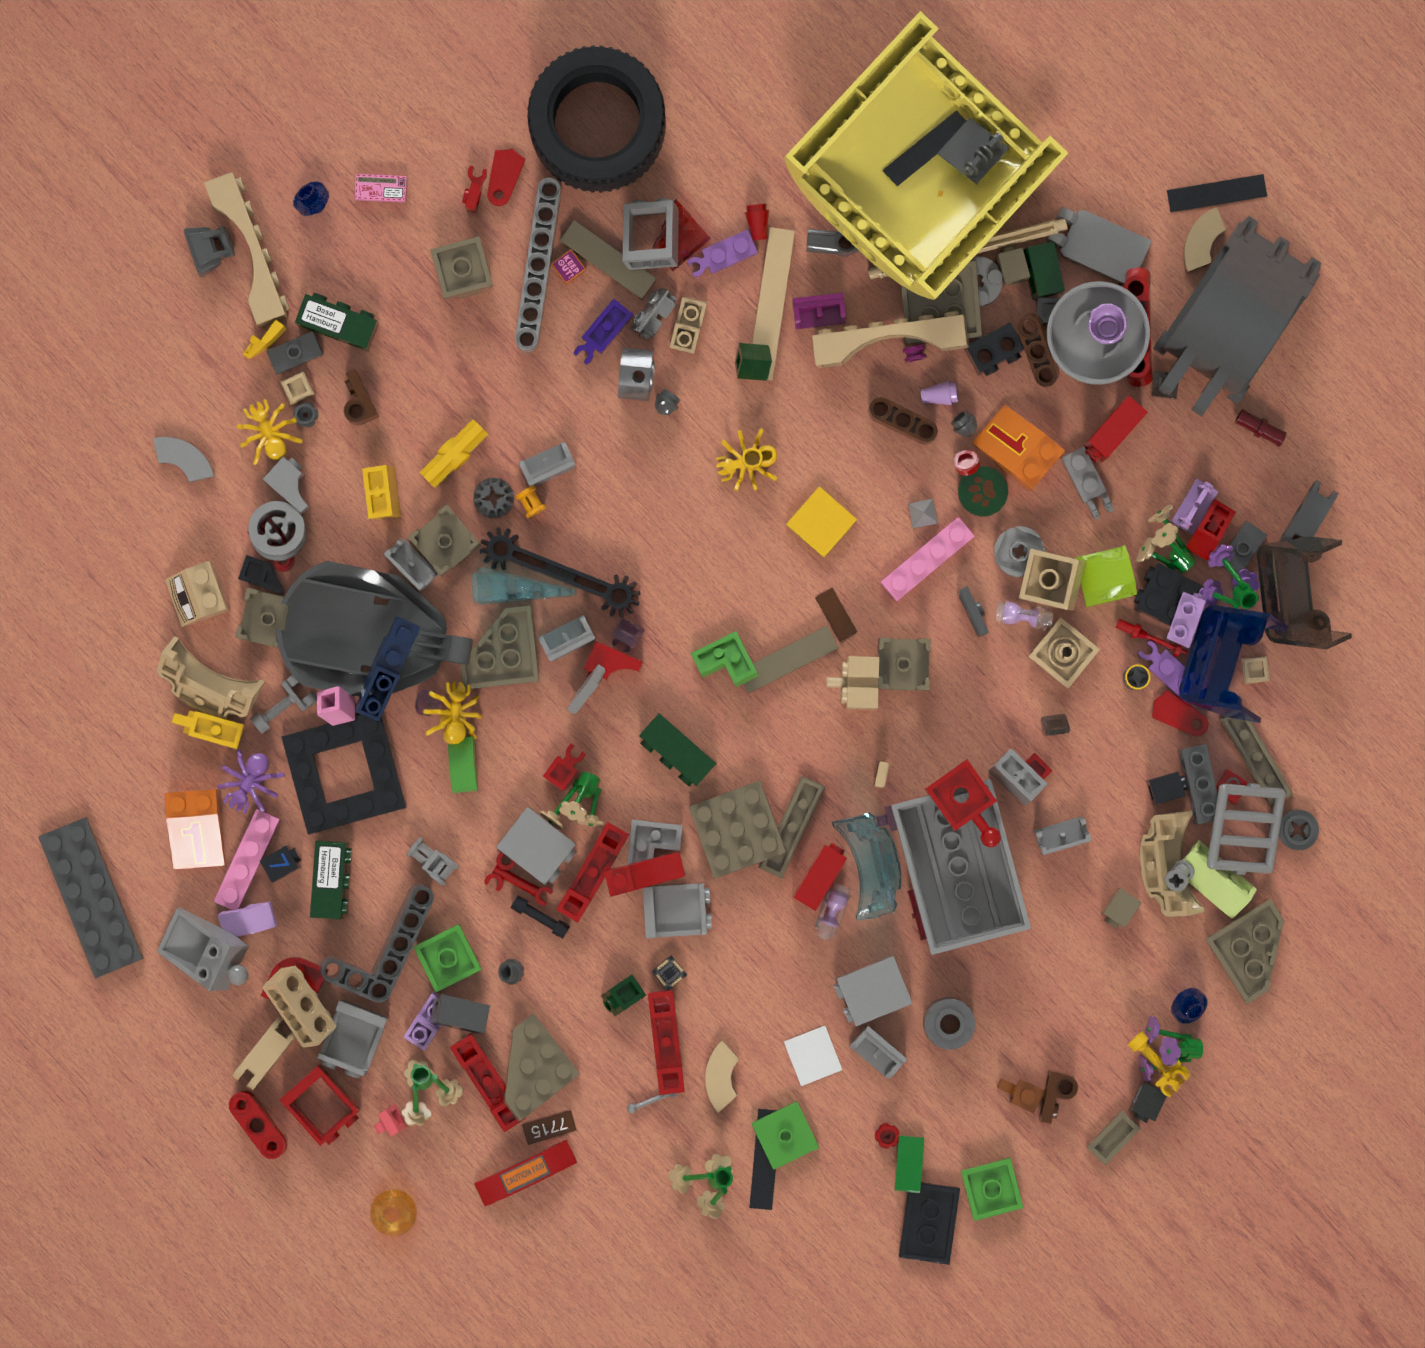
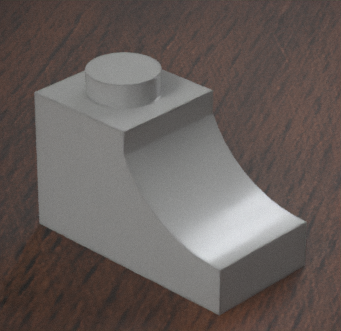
(286, 480)

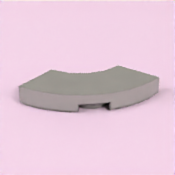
(184, 456)

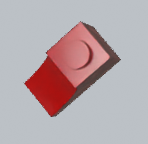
(1210, 529)
(610, 660)

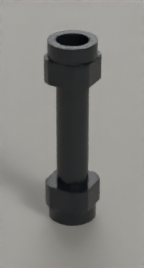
(521, 906)

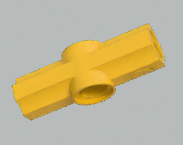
(454, 453)

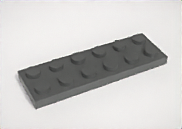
(90, 897)

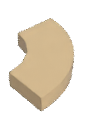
(1200, 239)
(719, 1076)

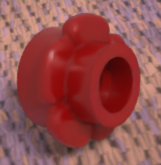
(887, 1142)

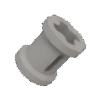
(1178, 877)

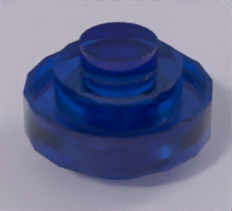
(311, 198)
(1189, 1005)

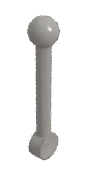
(632, 1108)

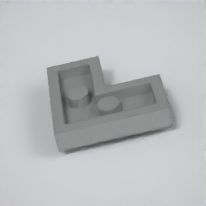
(651, 835)

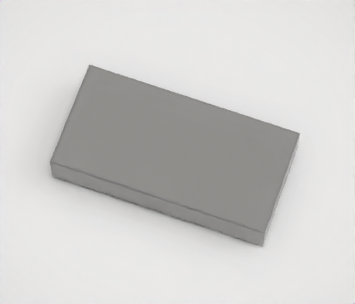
(586, 689)

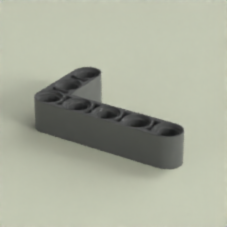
(388, 952)

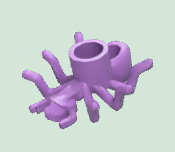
(251, 777)

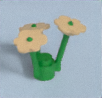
(1179, 556)
(585, 786)
(421, 1078)
(718, 1176)

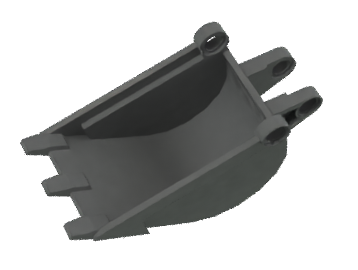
(1236, 314)

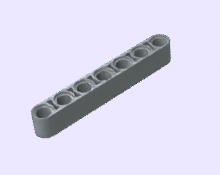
(535, 253)

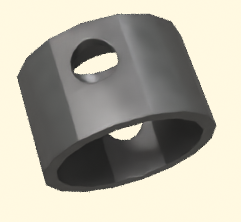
(629, 385)
(937, 1011)

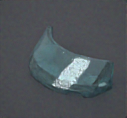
(876, 864)

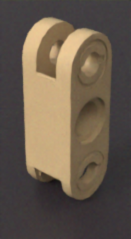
(264, 1054)

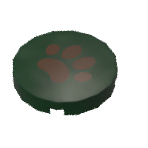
(983, 492)

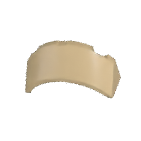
(203, 687)
(1158, 854)

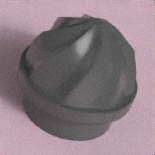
(666, 402)
(964, 424)
(511, 971)

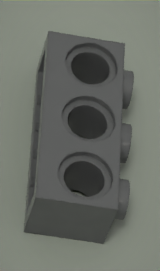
(1200, 782)

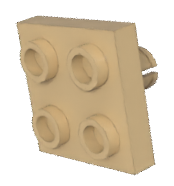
(1064, 653)

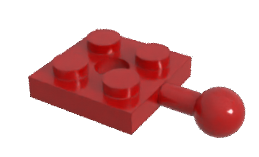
(960, 813)

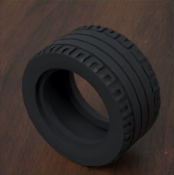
(585, 67)

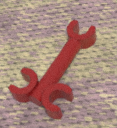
(501, 872)

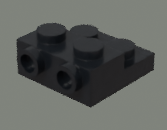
(1163, 593)

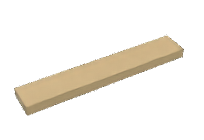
(773, 291)

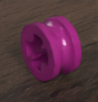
(914, 353)

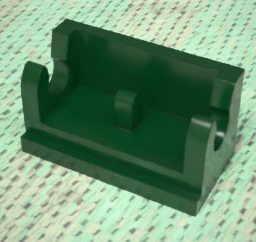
(1044, 270)

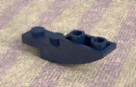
(386, 668)

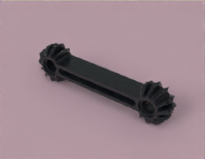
(559, 572)

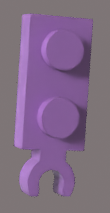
(725, 253)
(1164, 667)

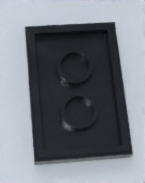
(929, 1223)

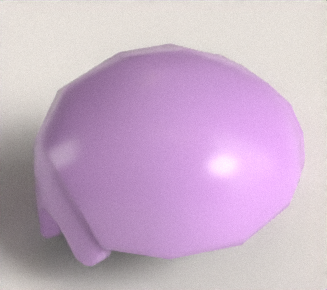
(1107, 324)

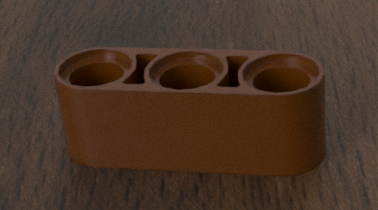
(1036, 362)
(895, 410)

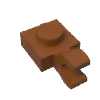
(1023, 1095)

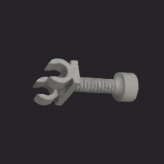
(262, 721)

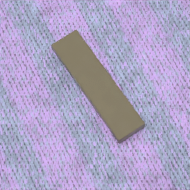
(606, 259)
(792, 658)
(1255, 755)
(794, 824)

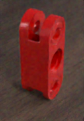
(260, 1138)

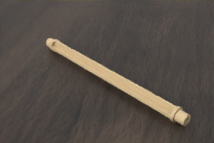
(1006, 239)

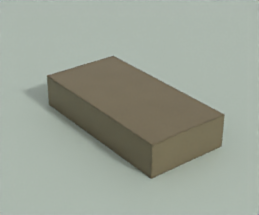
(1113, 1137)

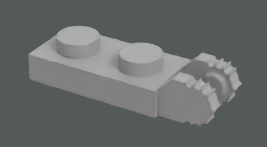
(1086, 481)

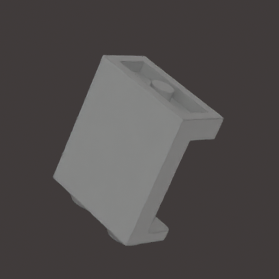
(537, 846)
(676, 910)
(872, 991)
(353, 1040)

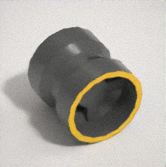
(1138, 674)

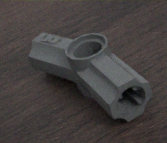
(827, 242)

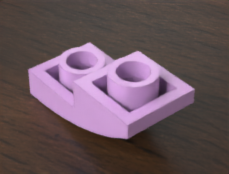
(248, 919)
(421, 1031)

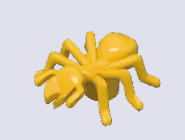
(269, 435)
(751, 459)
(454, 718)

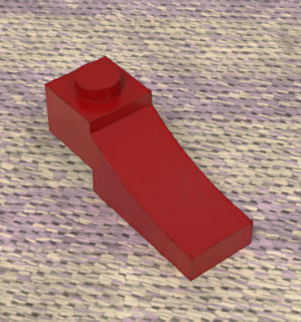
(644, 873)

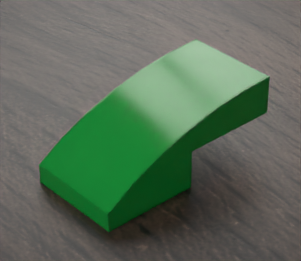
(909, 1164)

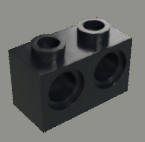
(991, 344)

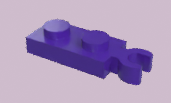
(604, 329)

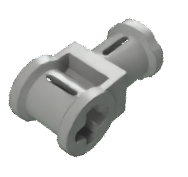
(434, 862)

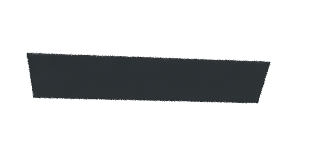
(924, 149)
(1216, 193)
(763, 1175)

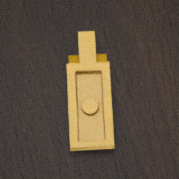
(210, 728)

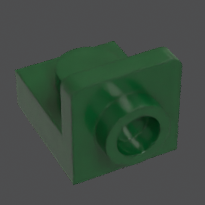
(623, 995)

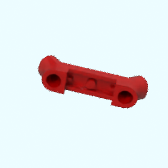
(1138, 283)

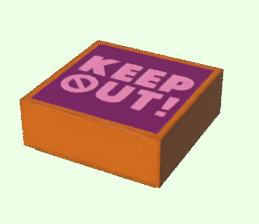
(568, 267)

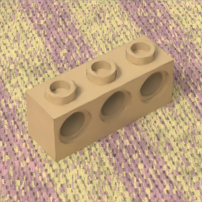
(299, 1006)

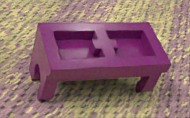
(819, 311)

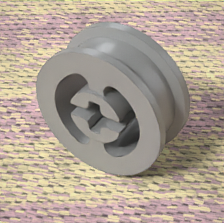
(262, 542)

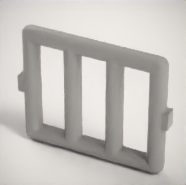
(1269, 843)

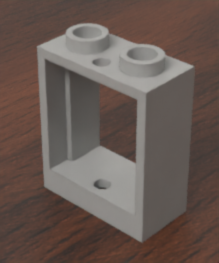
(654, 257)

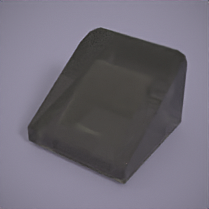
(1055, 725)

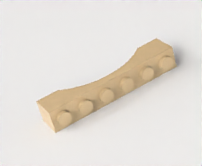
(264, 298)
(838, 347)

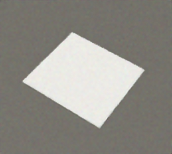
(813, 1055)

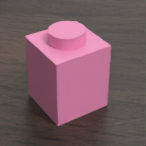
(335, 706)

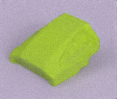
(1107, 576)

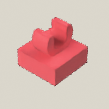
(391, 1121)

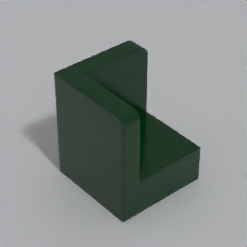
(753, 361)

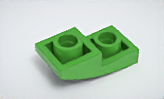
(462, 766)

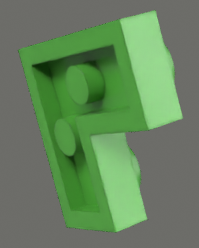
(727, 653)

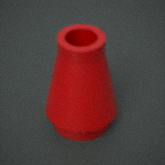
(757, 219)

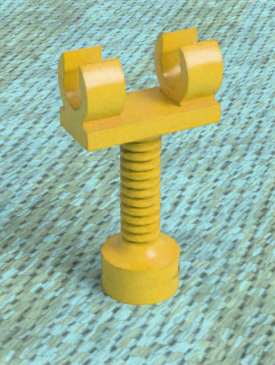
(1139, 1043)

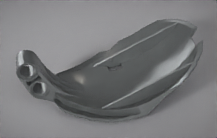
(339, 628)

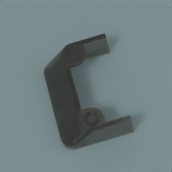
(1288, 596)

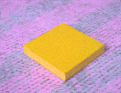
(821, 522)

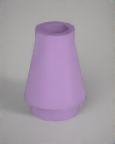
(943, 393)

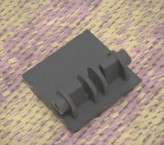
(973, 150)

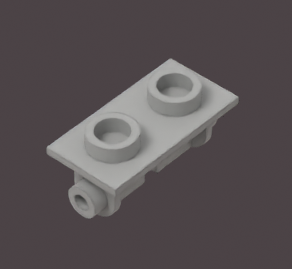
(657, 304)

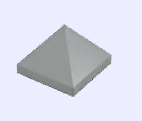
(922, 513)

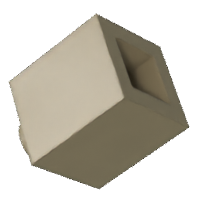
(1012, 266)
(1120, 908)

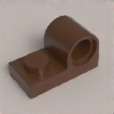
(356, 386)
(1049, 1108)

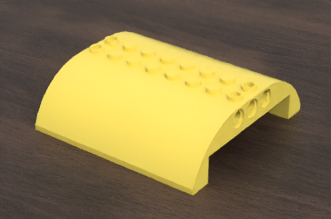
(886, 111)

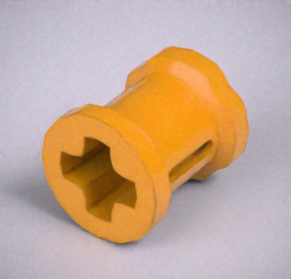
(530, 502)

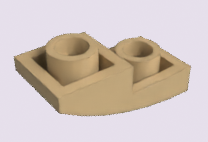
(688, 325)

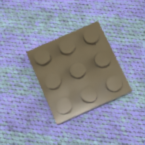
(959, 296)
(737, 829)

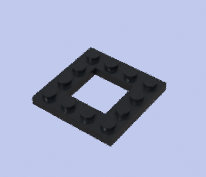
(300, 755)

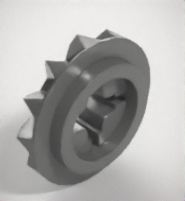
(503, 504)
(1310, 830)

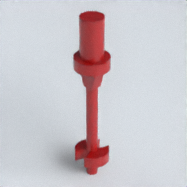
(1137, 631)

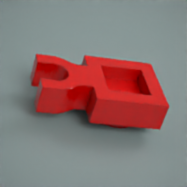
(562, 770)

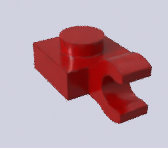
(472, 196)

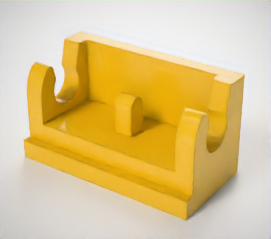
(381, 492)

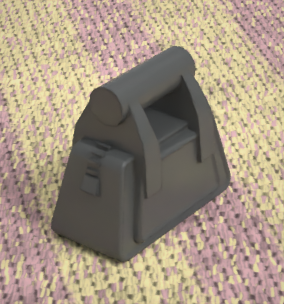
(204, 250)

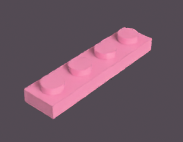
(927, 559)
(247, 860)

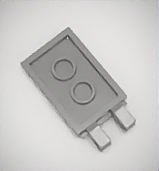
(1100, 244)

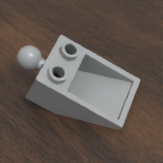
(204, 951)

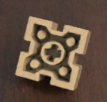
(858, 683)

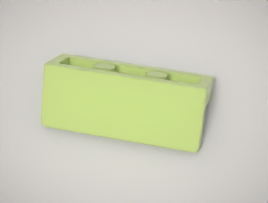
(1222, 887)

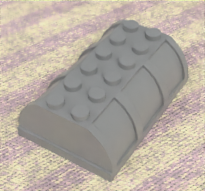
(958, 883)

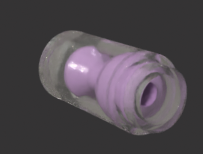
(1012, 613)
(836, 900)

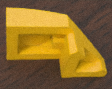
(258, 346)

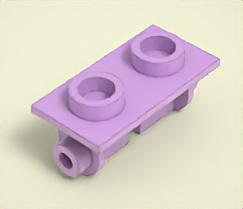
(1194, 506)
(1186, 619)

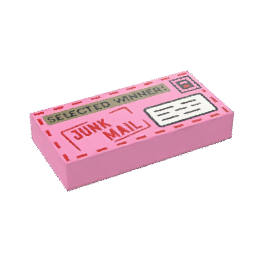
(380, 188)

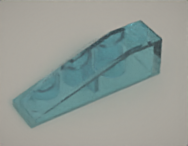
(502, 587)

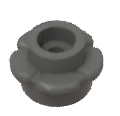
(305, 408)

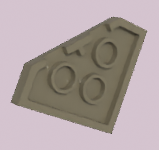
(504, 652)
(1249, 949)
(534, 1068)

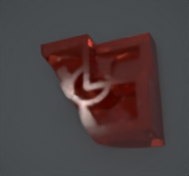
(690, 236)

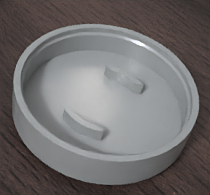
(1077, 350)

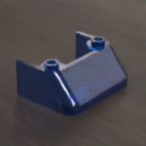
(1215, 657)

